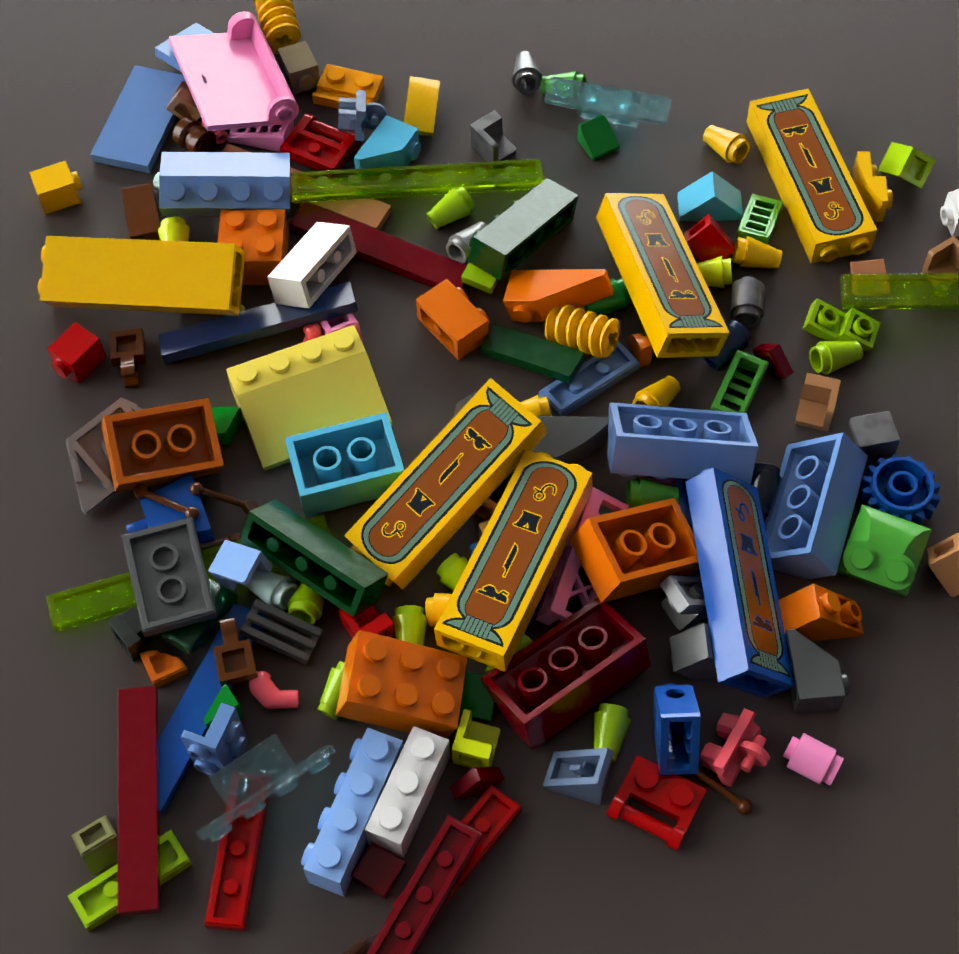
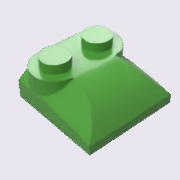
(884, 550)

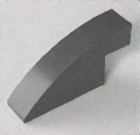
(570, 439)

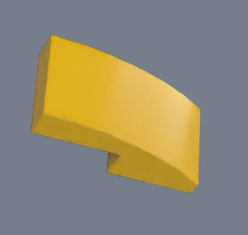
(422, 104)
(871, 187)

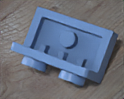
(221, 744)

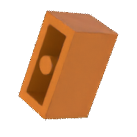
(452, 318)

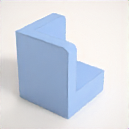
(237, 564)

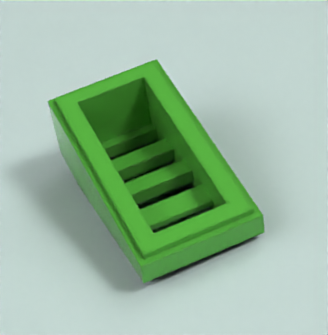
(746, 221)
(746, 362)

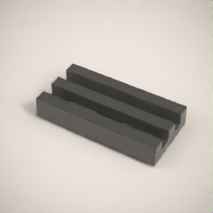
(285, 619)

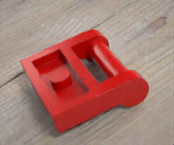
(316, 150)
(663, 793)

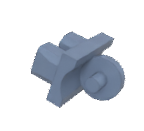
(355, 114)

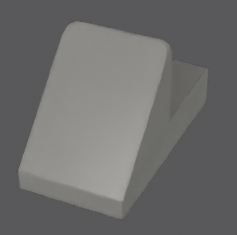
(684, 600)

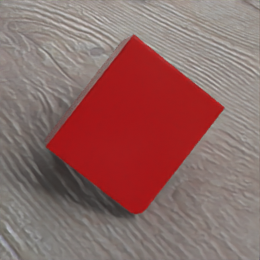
(709, 240)
(368, 621)

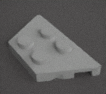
(90, 458)

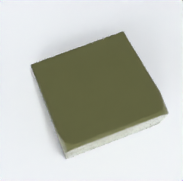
(97, 845)

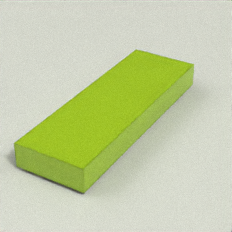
(99, 897)

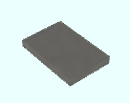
(168, 576)

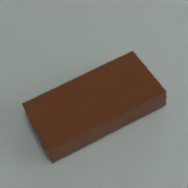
(141, 212)

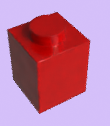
(76, 353)

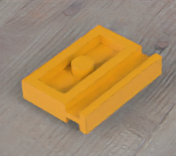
(344, 82)

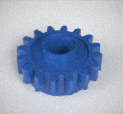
(903, 474)

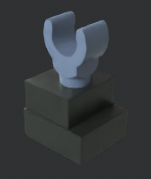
(128, 633)

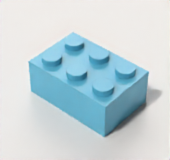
(344, 463)

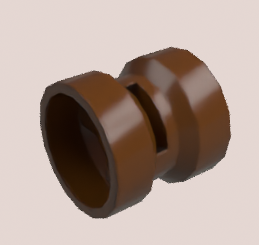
(192, 136)

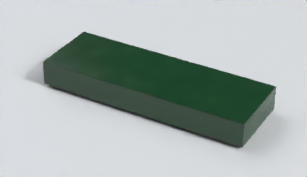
(532, 353)

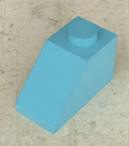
(389, 145)

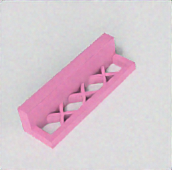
(566, 572)

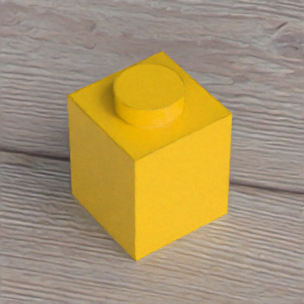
(56, 187)

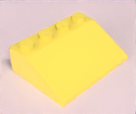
(305, 391)

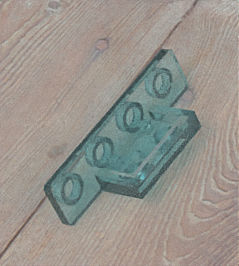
(616, 104)
(254, 778)

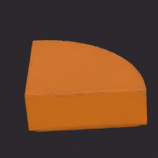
(641, 348)
(163, 667)

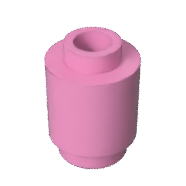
(813, 759)

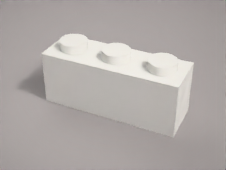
(312, 265)
(408, 791)

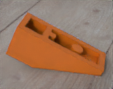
(536, 292)

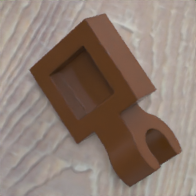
(125, 351)
(235, 658)

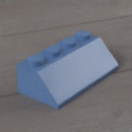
(223, 181)
(679, 442)
(814, 505)

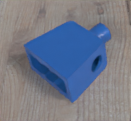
(159, 514)
(679, 713)

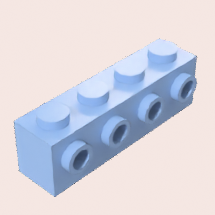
(342, 833)

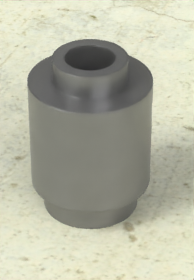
(747, 301)

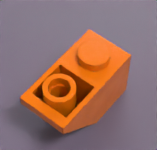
(821, 614)

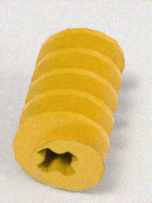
(278, 23)
(582, 330)

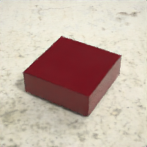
(378, 870)

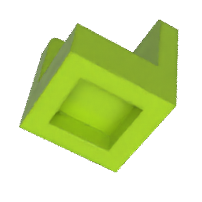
(907, 164)

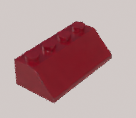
(567, 672)

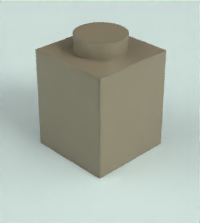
(299, 67)

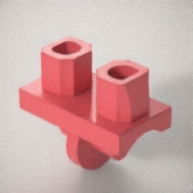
(740, 750)

